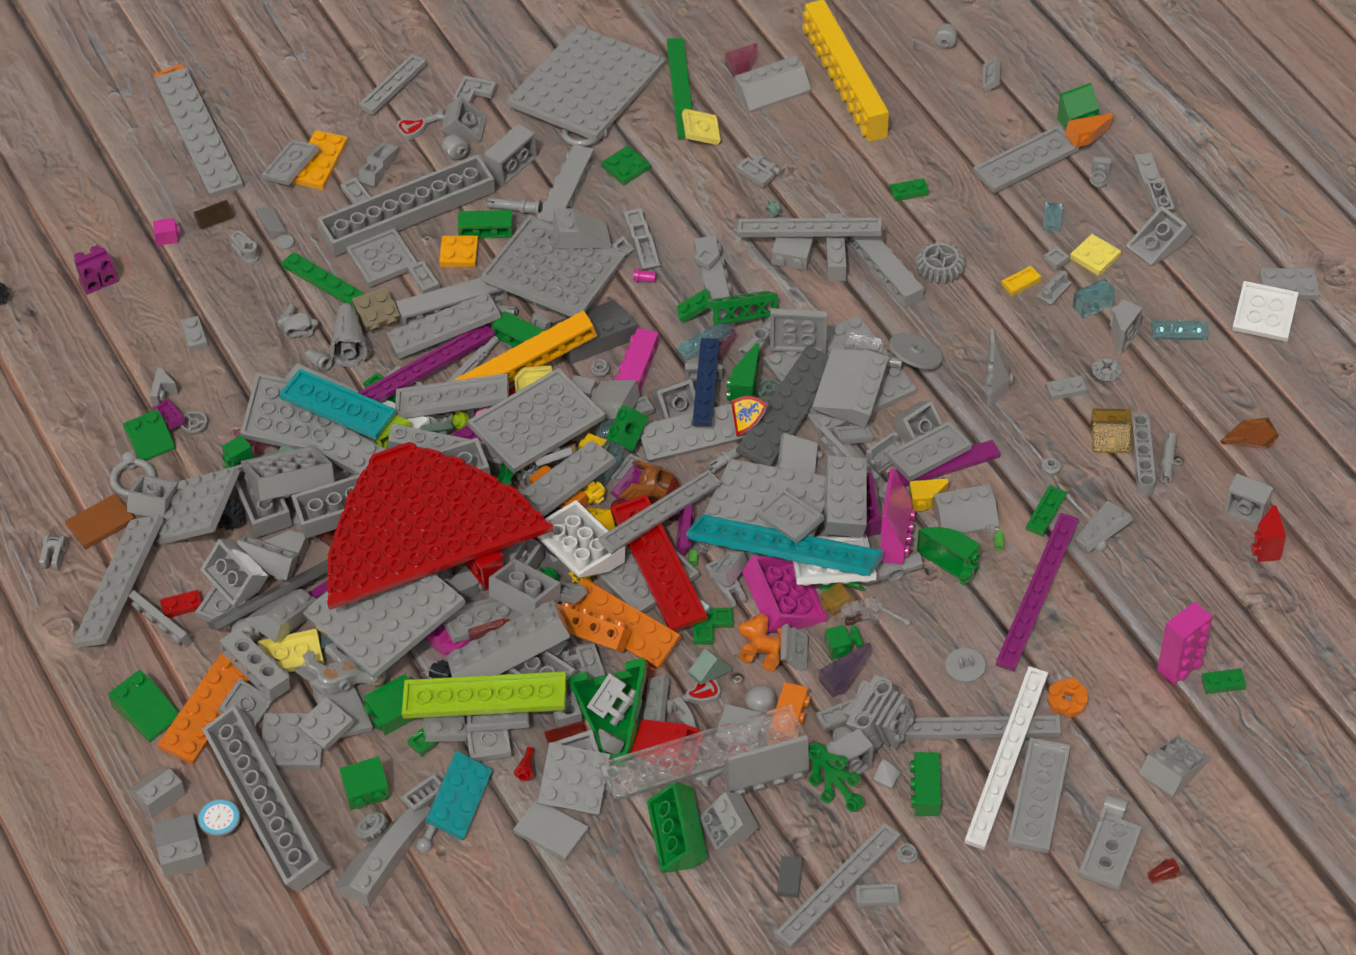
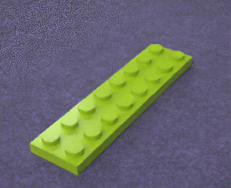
(484, 695)

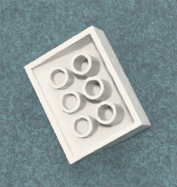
(577, 541)

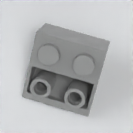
(728, 821)

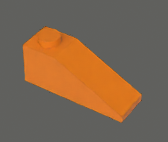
(1087, 130)

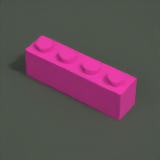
(639, 356)

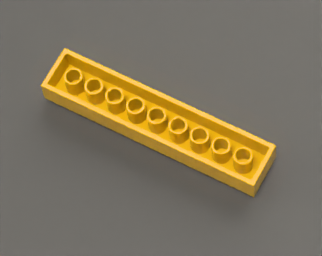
(845, 71)

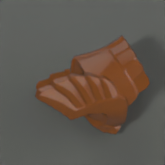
(652, 481)

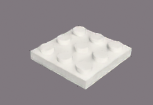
(1265, 311)

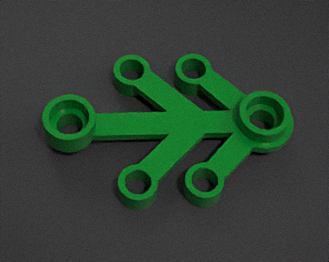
(820, 757)

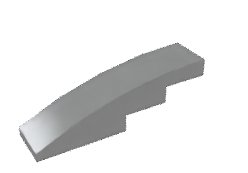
(641, 239)

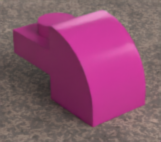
(442, 642)

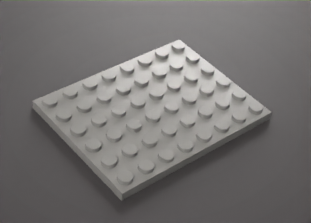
(586, 82)

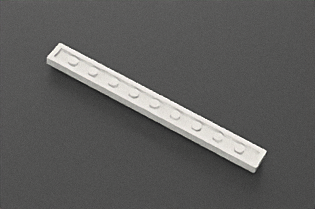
(1006, 758)

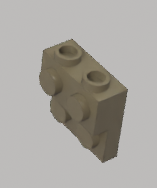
(376, 310)

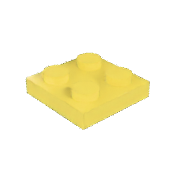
(701, 126)
(1095, 254)

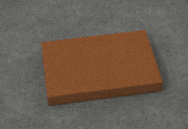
(99, 521)

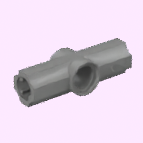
(760, 335)
(895, 571)

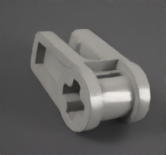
(244, 247)
(55, 546)

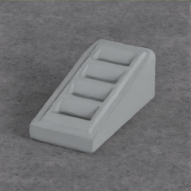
(426, 785)

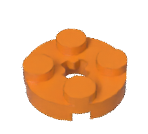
(1067, 687)

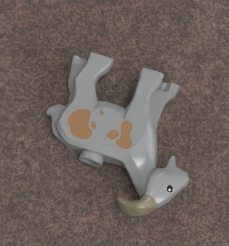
(336, 675)

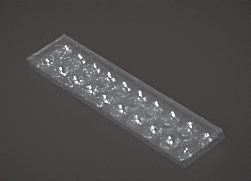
(696, 753)

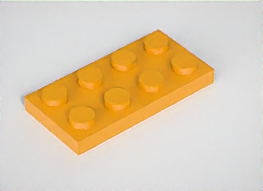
(323, 163)

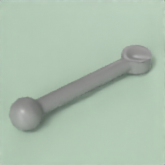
(906, 622)

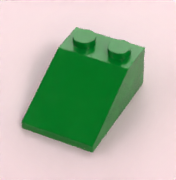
(744, 375)
(143, 705)

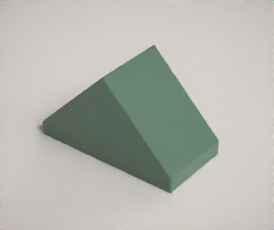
(708, 667)

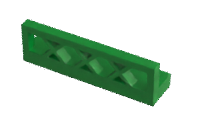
(740, 301)

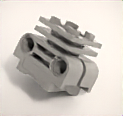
(880, 713)

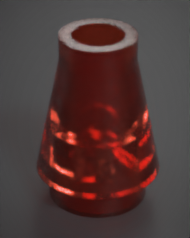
(1165, 870)

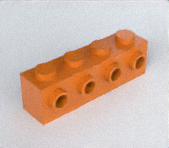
(596, 628)

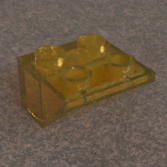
(1111, 430)

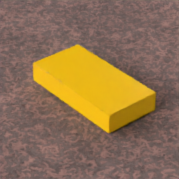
(1021, 280)

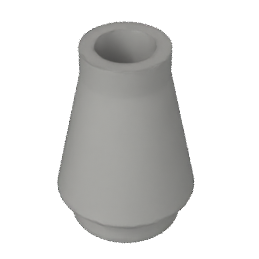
(320, 360)

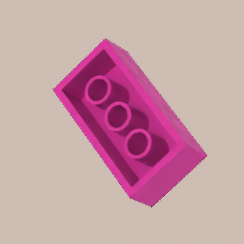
(1184, 643)

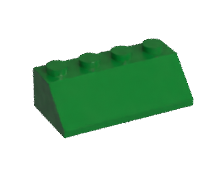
(676, 828)

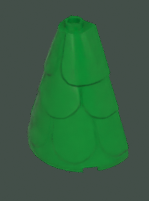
(585, 688)

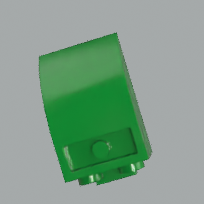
(950, 551)

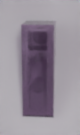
(843, 672)

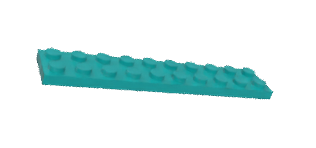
(772, 543)

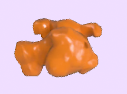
(755, 632)

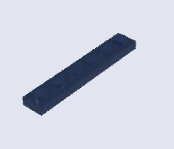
(706, 382)

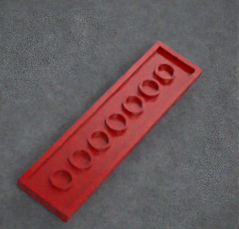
(662, 570)

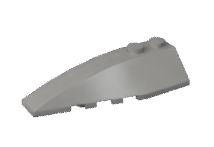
(380, 858)

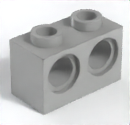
(562, 717)

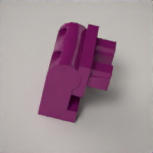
(95, 268)

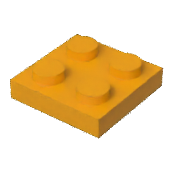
(458, 251)

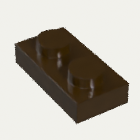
(213, 214)

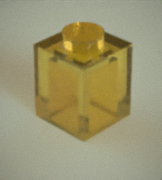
(834, 599)

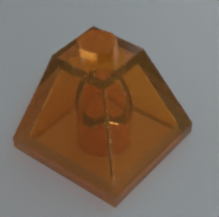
(1252, 434)

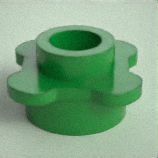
(550, 572)

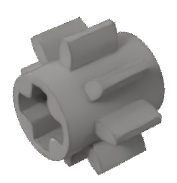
(526, 472)

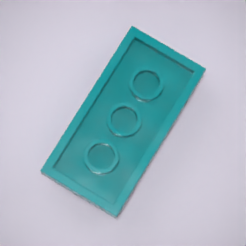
(458, 795)

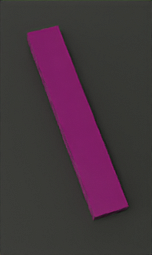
(978, 454)

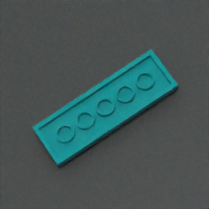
(337, 404)

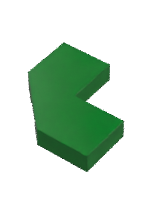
(715, 619)

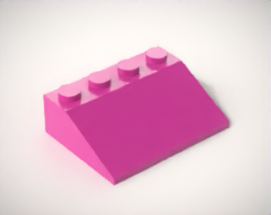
(896, 521)
(779, 596)

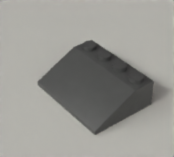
(612, 327)

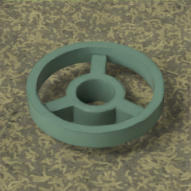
(769, 383)

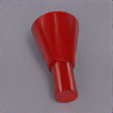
(524, 770)

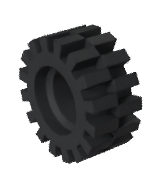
(231, 515)

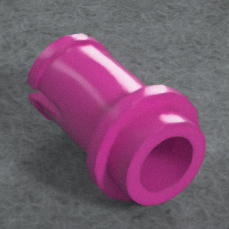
(645, 276)

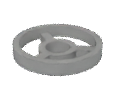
(193, 429)

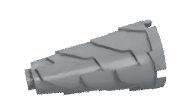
(348, 342)

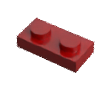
(181, 604)

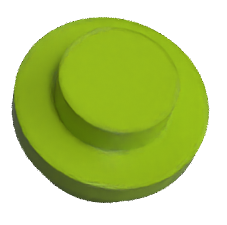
(460, 419)

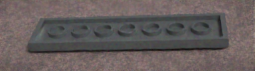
(785, 408)

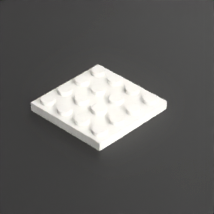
(815, 574)

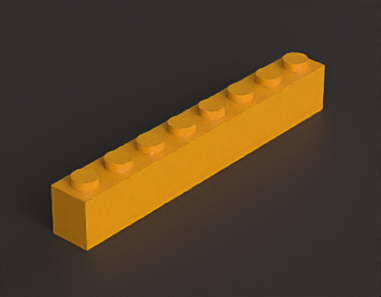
(539, 349)

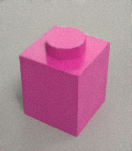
(166, 231)

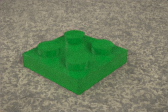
(625, 165)

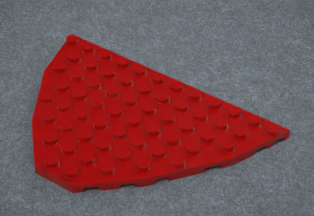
(418, 517)

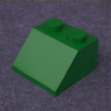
(1077, 104)
(148, 435)
(364, 783)

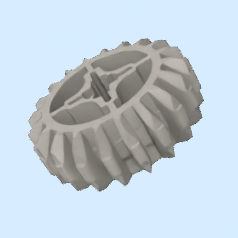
(940, 262)

